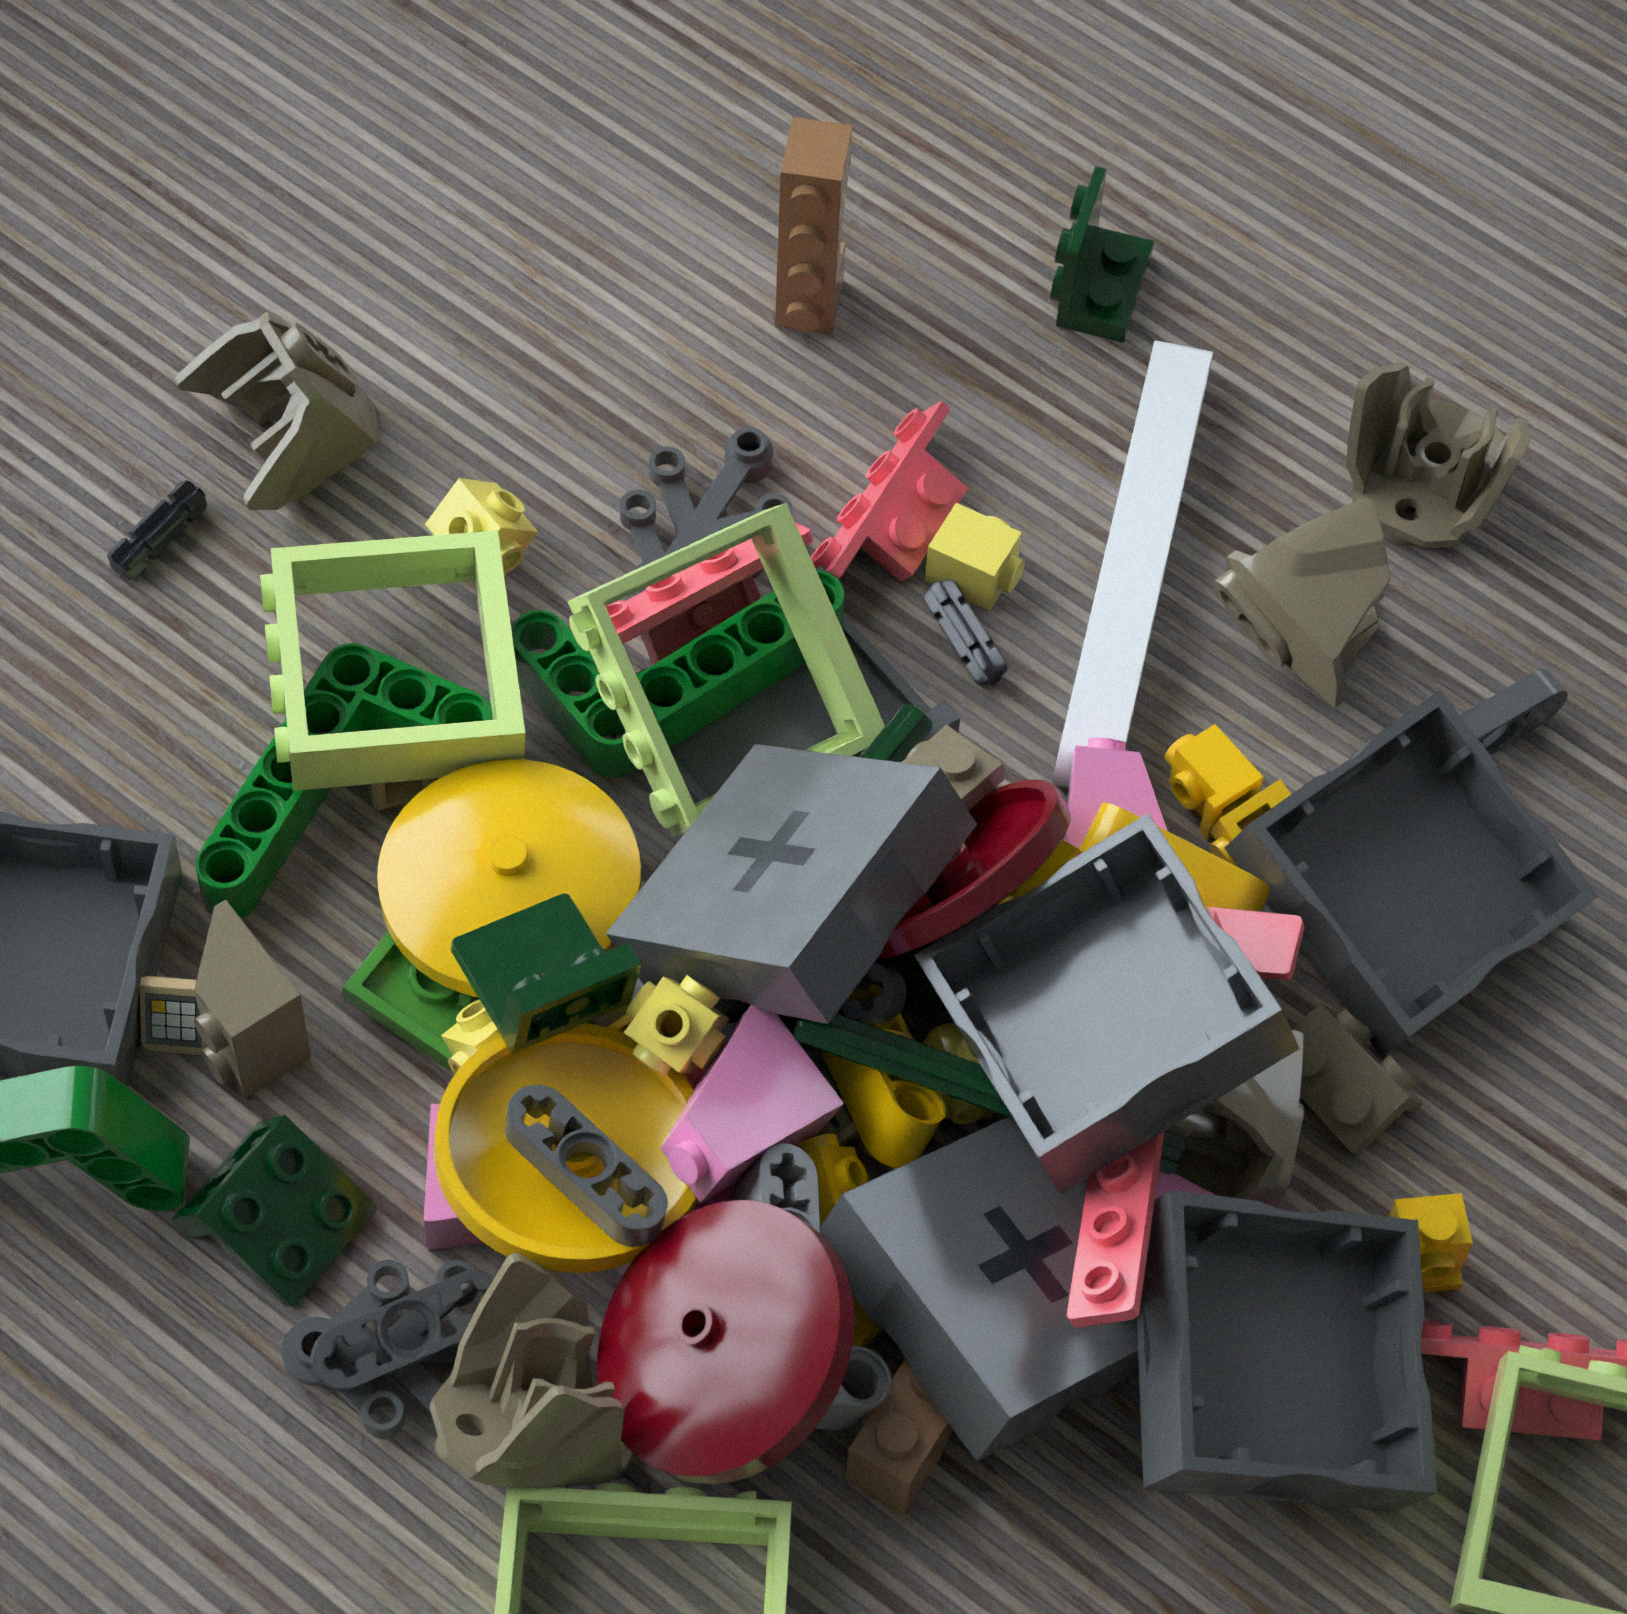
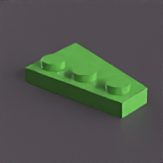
(405, 999)

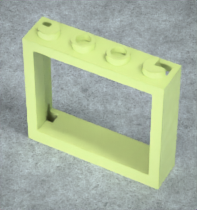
(808, 616)
(405, 751)
(1541, 1371)
(623, 1512)

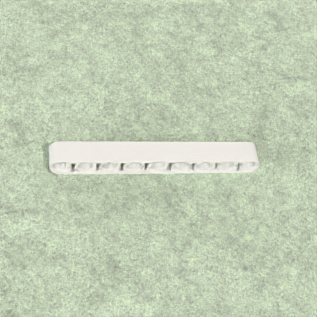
(1136, 551)

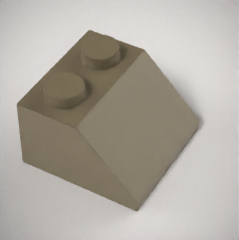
(246, 1008)

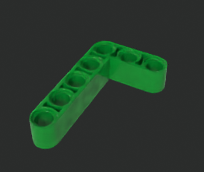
(676, 679)
(329, 705)
(99, 1129)

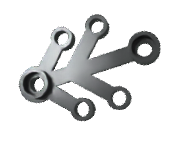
(706, 519)
(406, 1334)

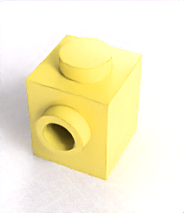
(976, 554)

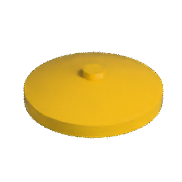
(496, 845)
(511, 1201)

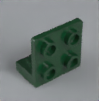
(1100, 269)
(544, 972)
(278, 1208)

